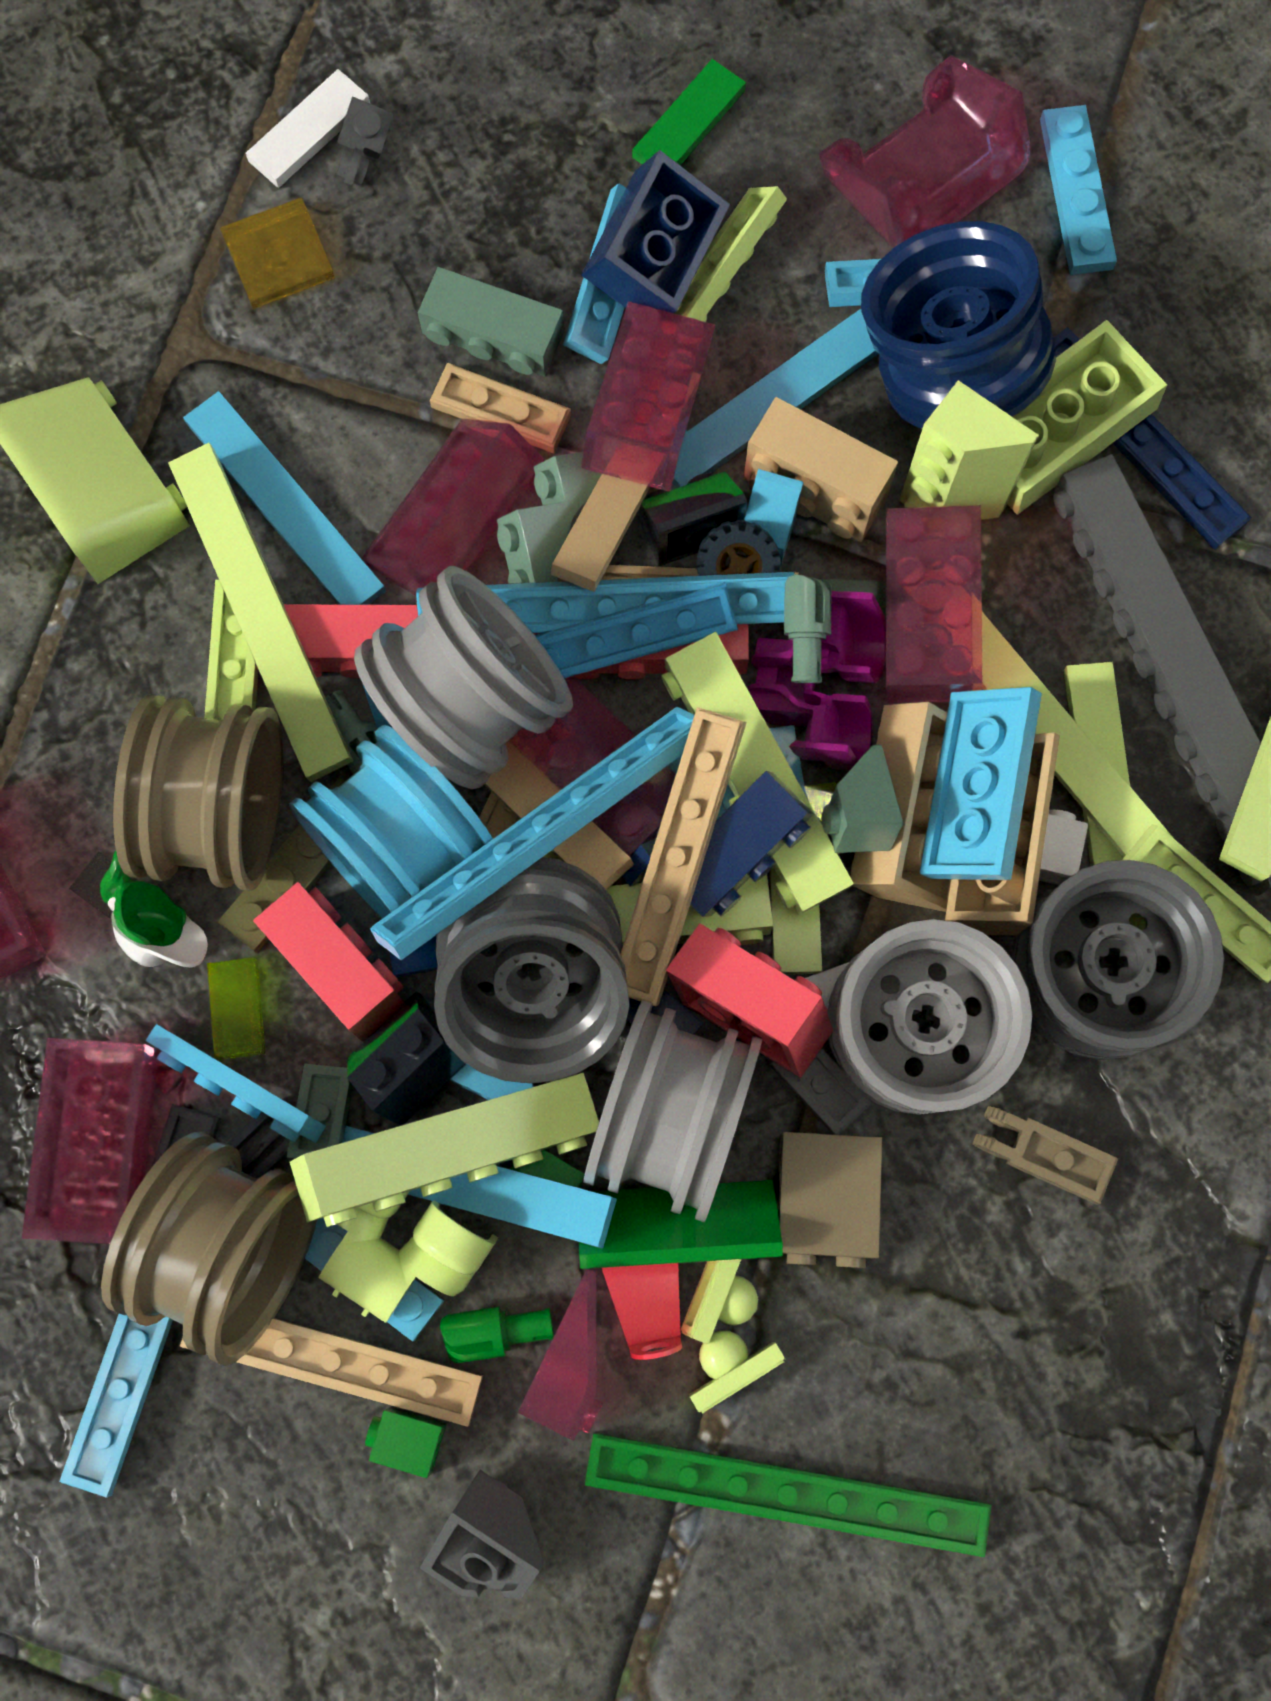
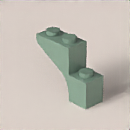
(537, 533)

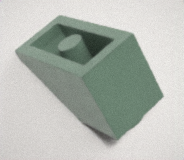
(864, 807)

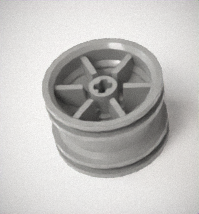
(462, 678)
(973, 969)
(672, 1110)

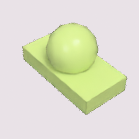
(719, 1297)
(731, 1368)

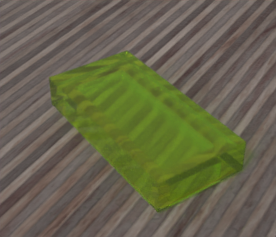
(236, 1008)

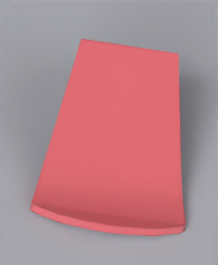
(647, 1307)

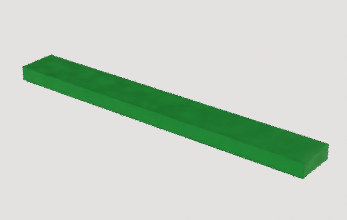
(788, 1494)

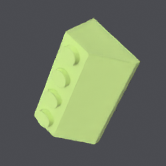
(967, 455)

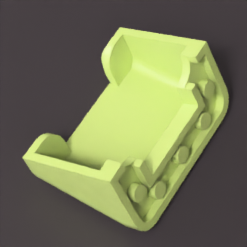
(90, 475)

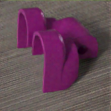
(837, 724)

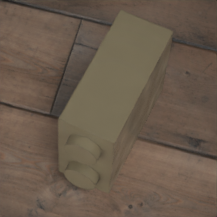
(829, 1197)

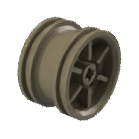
(198, 792)
(207, 1248)

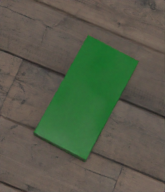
(646, 1231)

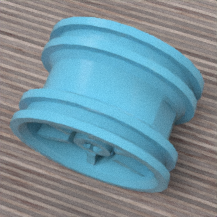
(391, 823)

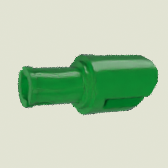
(491, 1332)

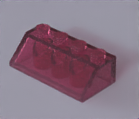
(454, 504)
(580, 743)

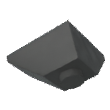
(486, 1543)

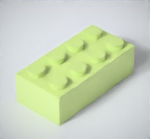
(1088, 404)

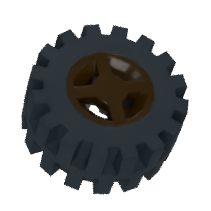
(739, 538)

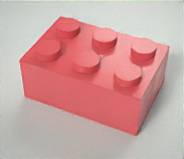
(331, 959)
(751, 997)

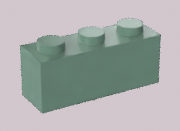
(491, 322)

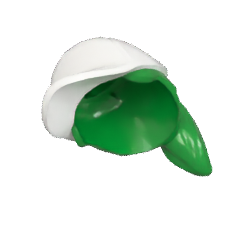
(149, 922)

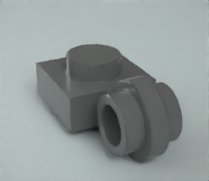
(364, 132)

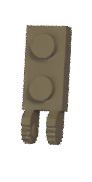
(1050, 1156)

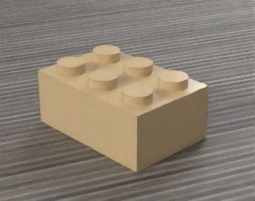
(840, 475)

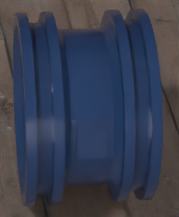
(959, 309)

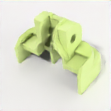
(380, 1274)

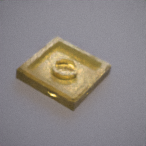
(277, 252)

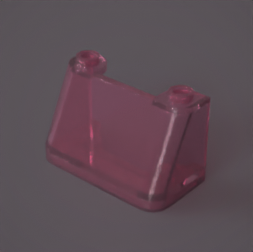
(939, 161)

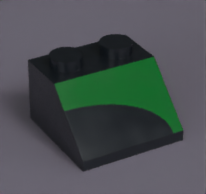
(683, 517)
(403, 1062)

